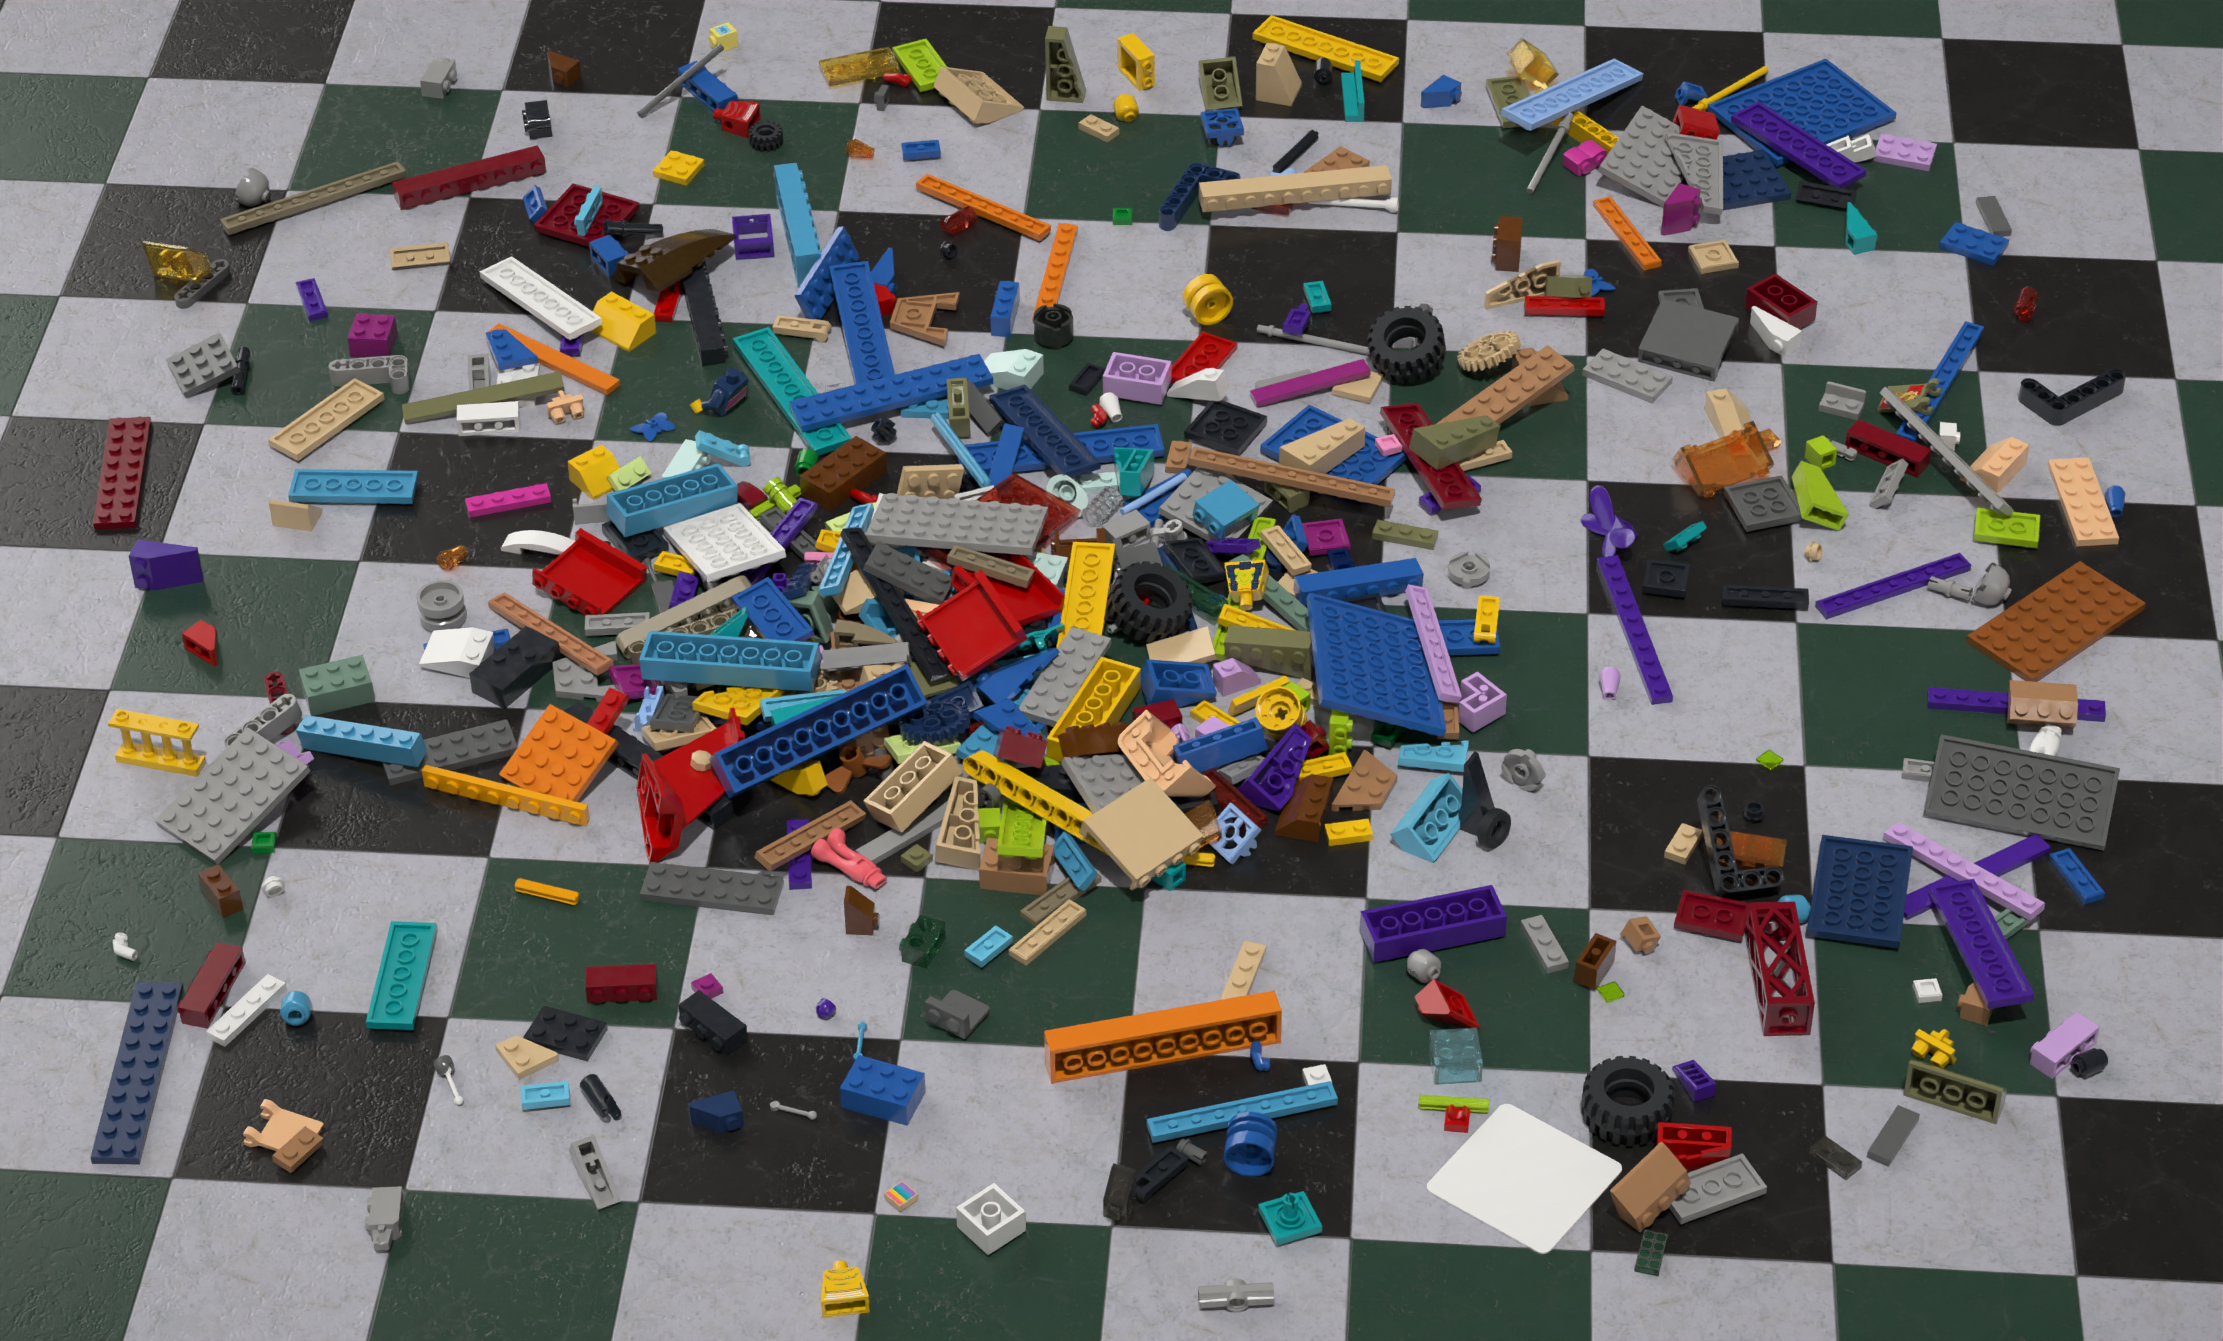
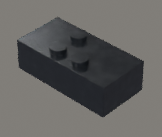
(515, 667)

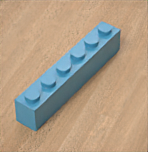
(361, 741)

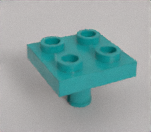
(1290, 1218)

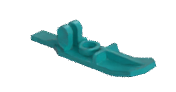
(1038, 638)

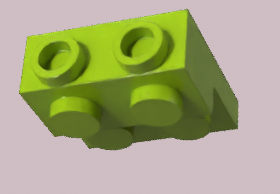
(1339, 732)

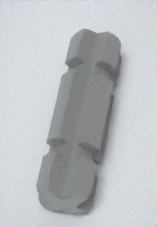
(1850, 454)

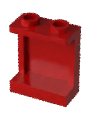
(1696, 122)

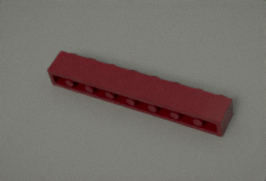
(469, 177)

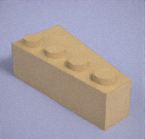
(1324, 448)
(959, 834)

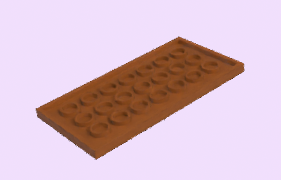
(2055, 622)

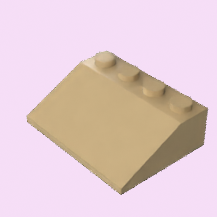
(975, 95)

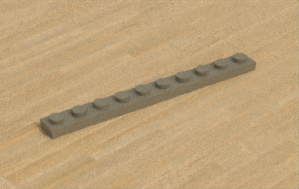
(312, 198)

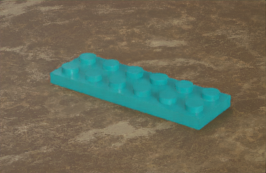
(401, 975)

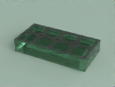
(1651, 1252)

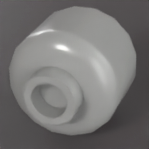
(1423, 966)

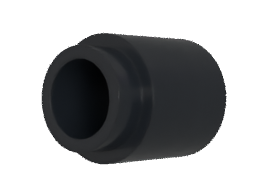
(1323, 70)
(2089, 1062)

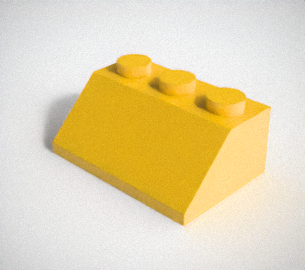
(623, 322)

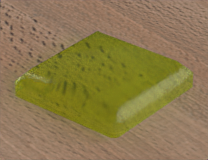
(1769, 759)
(1610, 991)

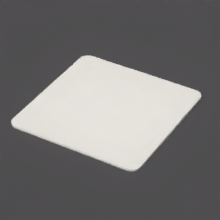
(1524, 1178)

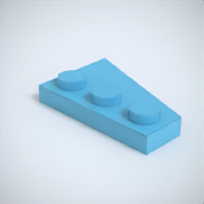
(1440, 757)

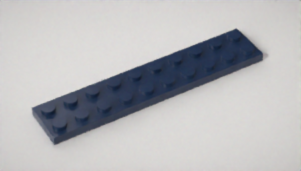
(137, 1073)

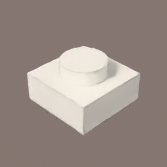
(1316, 1075)

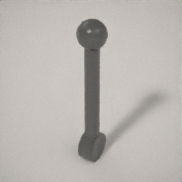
(647, 561)

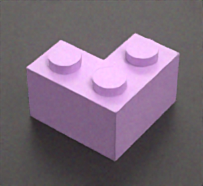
(1480, 702)

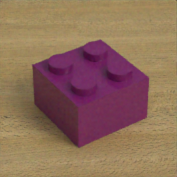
(372, 335)

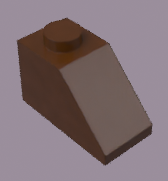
(563, 69)
(859, 913)

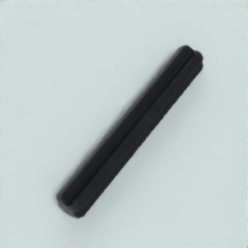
(1295, 151)

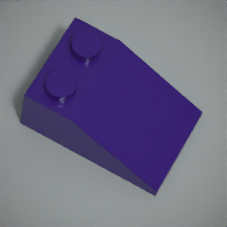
(164, 565)

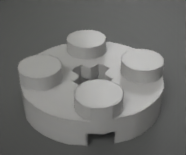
(1478, 569)
(1531, 773)

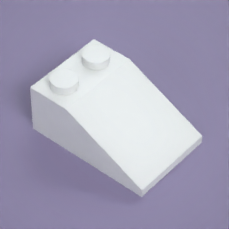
(458, 650)

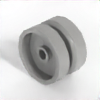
(441, 605)

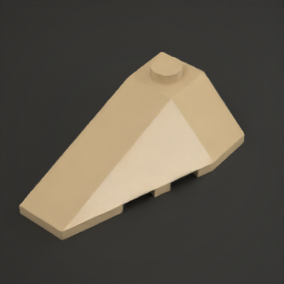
(1526, 284)
(1726, 411)

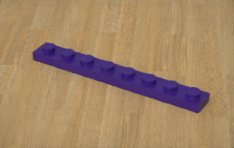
(1998, 703)

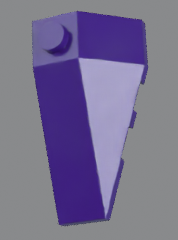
(1276, 775)

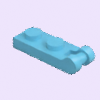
(723, 448)

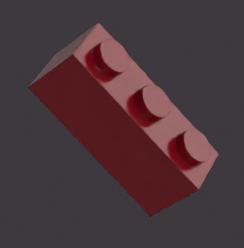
(621, 983)

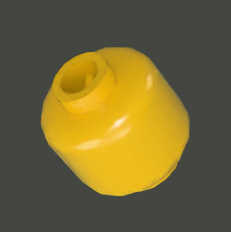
(1125, 108)

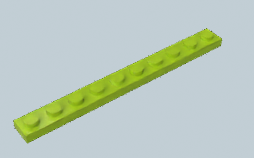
(1259, 554)

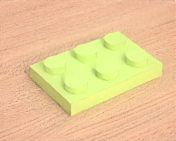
(901, 748)

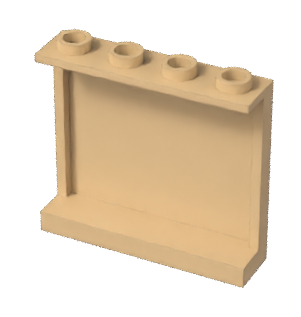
(1143, 832)

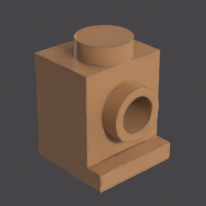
(1641, 934)

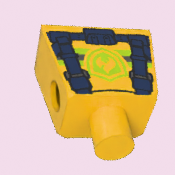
(1247, 581)

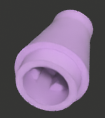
(1609, 681)

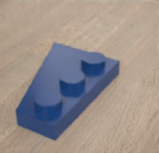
(508, 350)
(1004, 714)

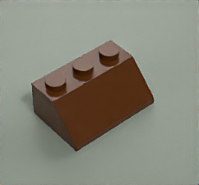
(1307, 809)

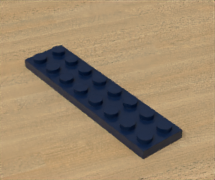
(1045, 432)

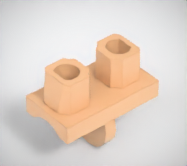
(563, 405)

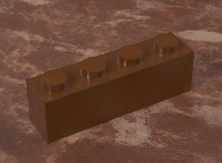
(1092, 740)

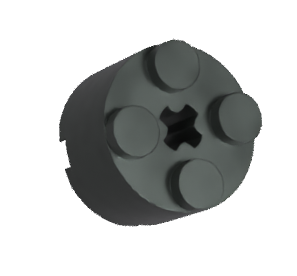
(1053, 326)

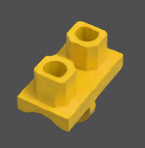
(1936, 1044)

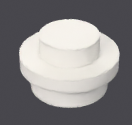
(273, 886)

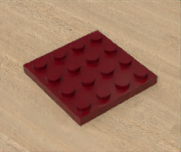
(560, 217)

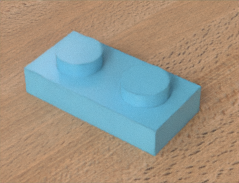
(988, 946)
(545, 1095)

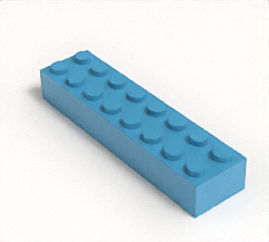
(796, 219)
(730, 661)

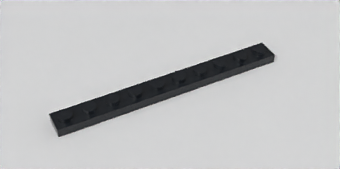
(897, 609)

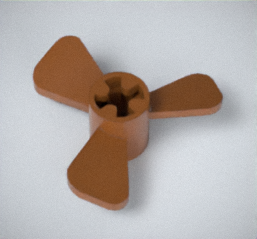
(853, 766)

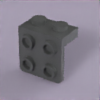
(1135, 554)
(956, 1013)

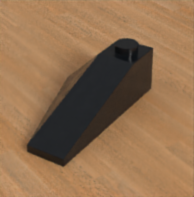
(1475, 795)

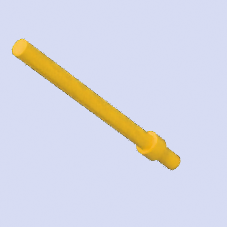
(1703, 104)

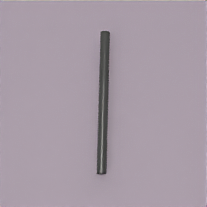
(680, 80)

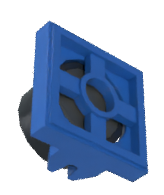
(1222, 126)

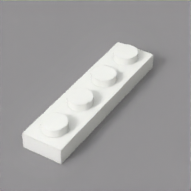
(246, 1010)

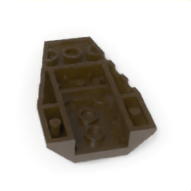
(671, 258)

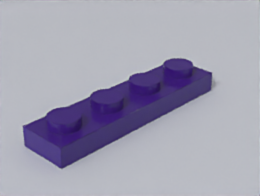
(800, 867)

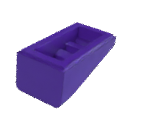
(1696, 1092)

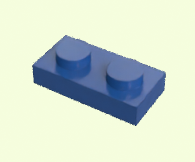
(921, 149)
(535, 203)
(1296, 532)

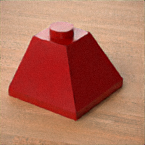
(1445, 1005)

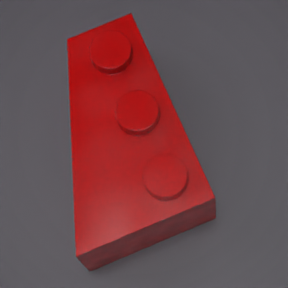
(1695, 1144)

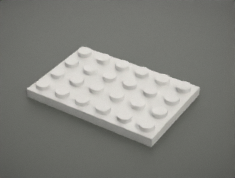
(724, 542)

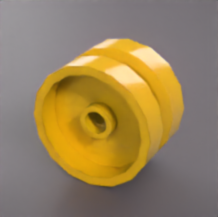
(1207, 299)

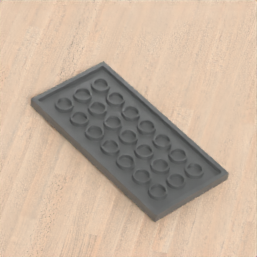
(2022, 792)

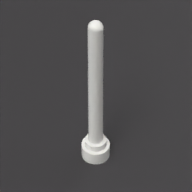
(1390, 204)

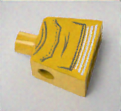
(843, 1291)

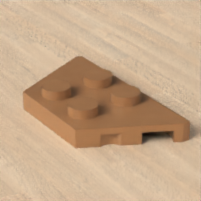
(1366, 785)

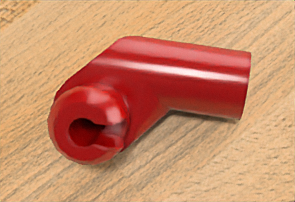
(897, 78)
(1100, 416)
(863, 497)

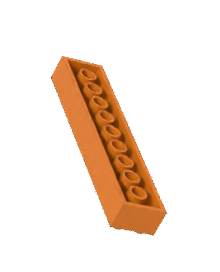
(1162, 1036)

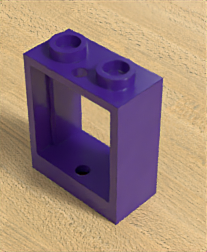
(753, 247)

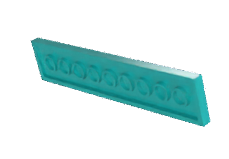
(786, 383)

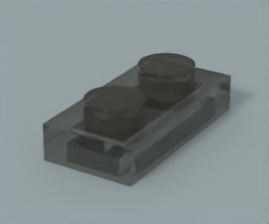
(1835, 1157)

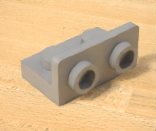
(1843, 401)

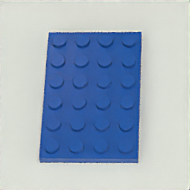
(1364, 465)

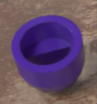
(825, 1008)

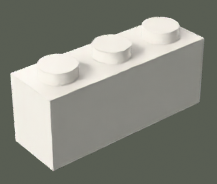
(488, 418)

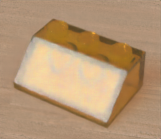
(176, 261)

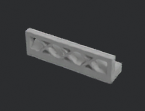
(857, 657)

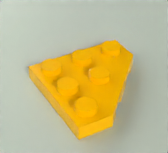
(743, 700)

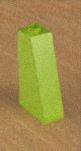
(1817, 497)

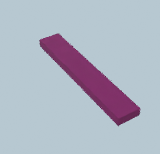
(1310, 382)

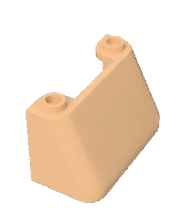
(1149, 747)

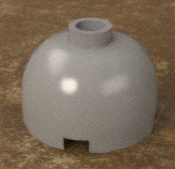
(253, 189)
(1992, 586)

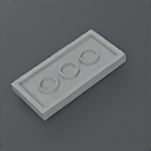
(1627, 375)
(1718, 1188)

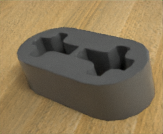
(989, 797)

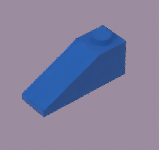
(884, 272)

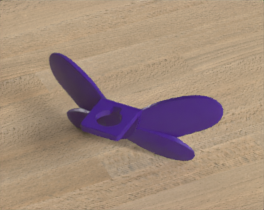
(1616, 530)

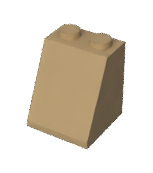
(1276, 76)

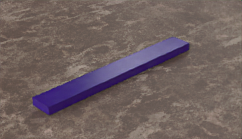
(1892, 586)
(1997, 864)

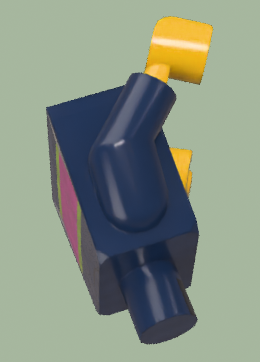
(726, 393)

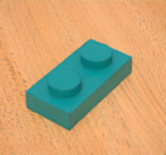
(1317, 296)
(1689, 534)

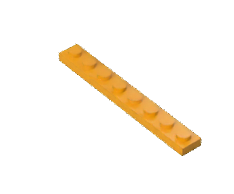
(506, 795)

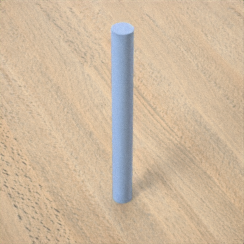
(1153, 494)

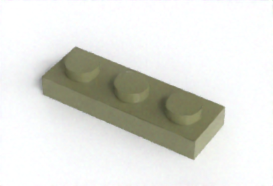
(1405, 534)

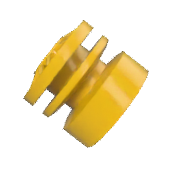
(1275, 703)

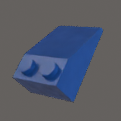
(1176, 680)

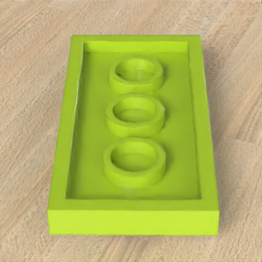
(919, 62)

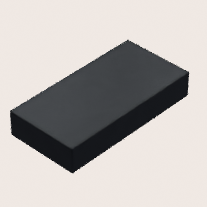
(1087, 379)

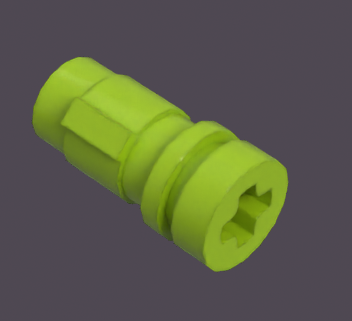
(778, 492)

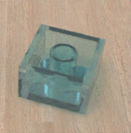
(1455, 1056)

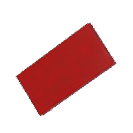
(1205, 352)

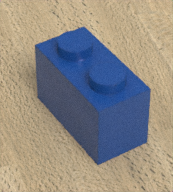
(607, 253)

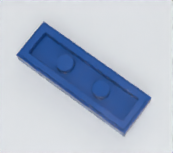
(2077, 876)

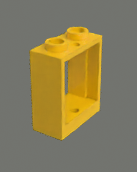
(1136, 61)

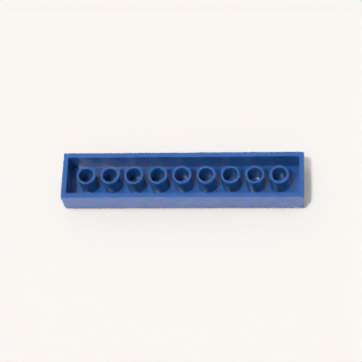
(817, 731)

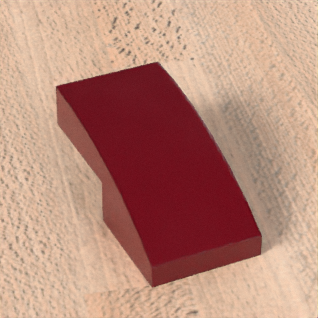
(750, 495)

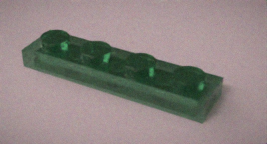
(1202, 597)

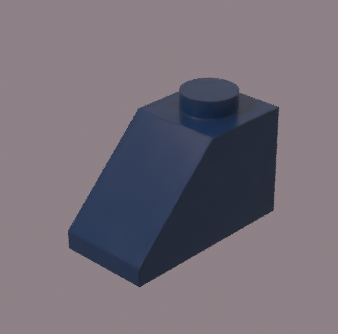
(717, 1112)

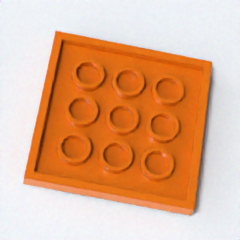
(559, 756)

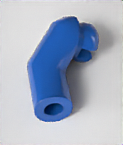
(1256, 1056)

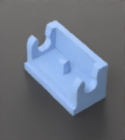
(648, 708)

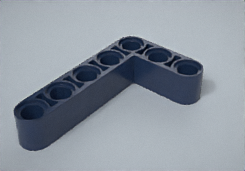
(1187, 190)

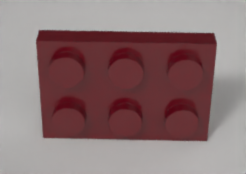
(1712, 915)

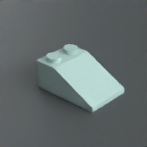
(1015, 368)

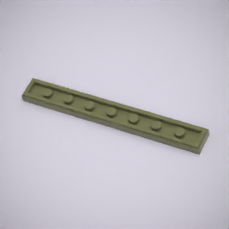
(503, 392)

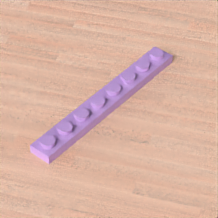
(1433, 644)
(1963, 869)

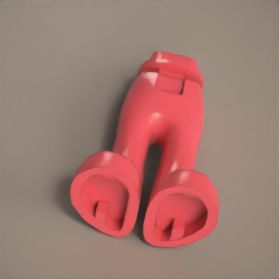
(850, 862)

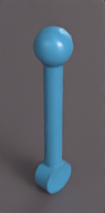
(862, 1027)

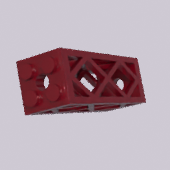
(1773, 1009)

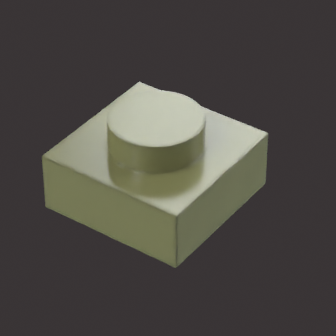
(916, 858)

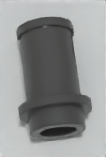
(1192, 1152)

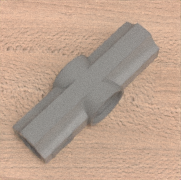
(1236, 1295)

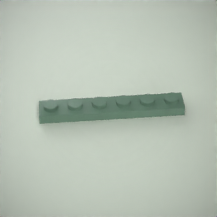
(1283, 601)

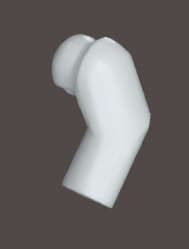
(121, 947)

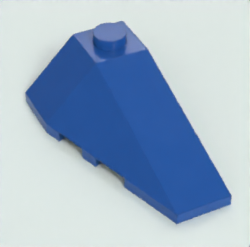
(1005, 681)

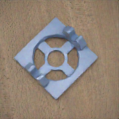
(1225, 821)

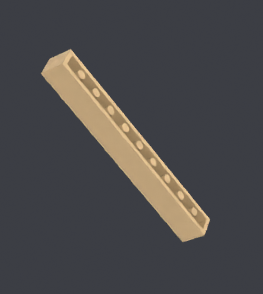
(1295, 188)

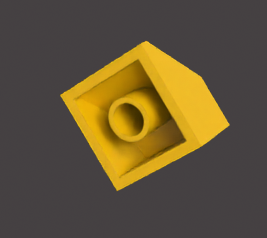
(591, 469)

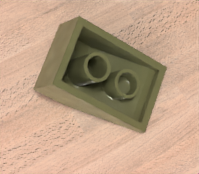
(1219, 84)

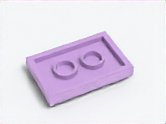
(1905, 152)

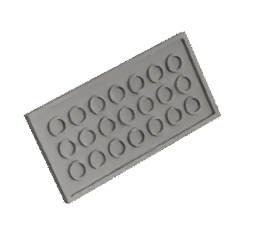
(958, 522)

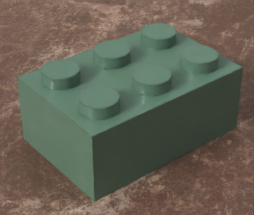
(336, 685)

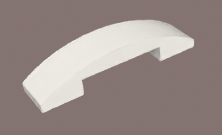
(537, 541)

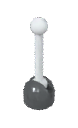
(445, 1066)

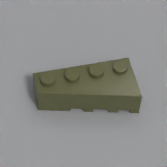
(1063, 73)
(1454, 440)
(1272, 649)

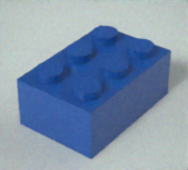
(882, 1090)

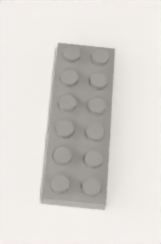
(1064, 676)

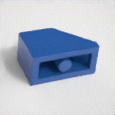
(1441, 93)

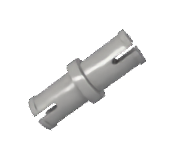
(1950, 588)

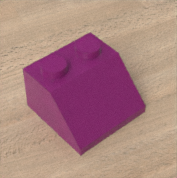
(1681, 210)

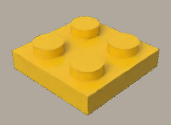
(678, 167)

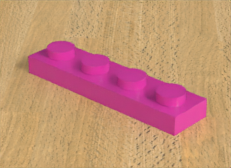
(508, 500)

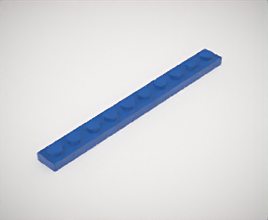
(1947, 372)

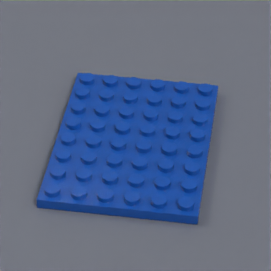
(1813, 98)
(1372, 665)

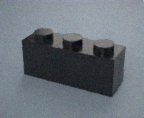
(713, 1023)

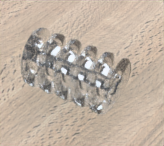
(1102, 507)

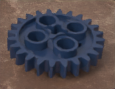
(935, 722)

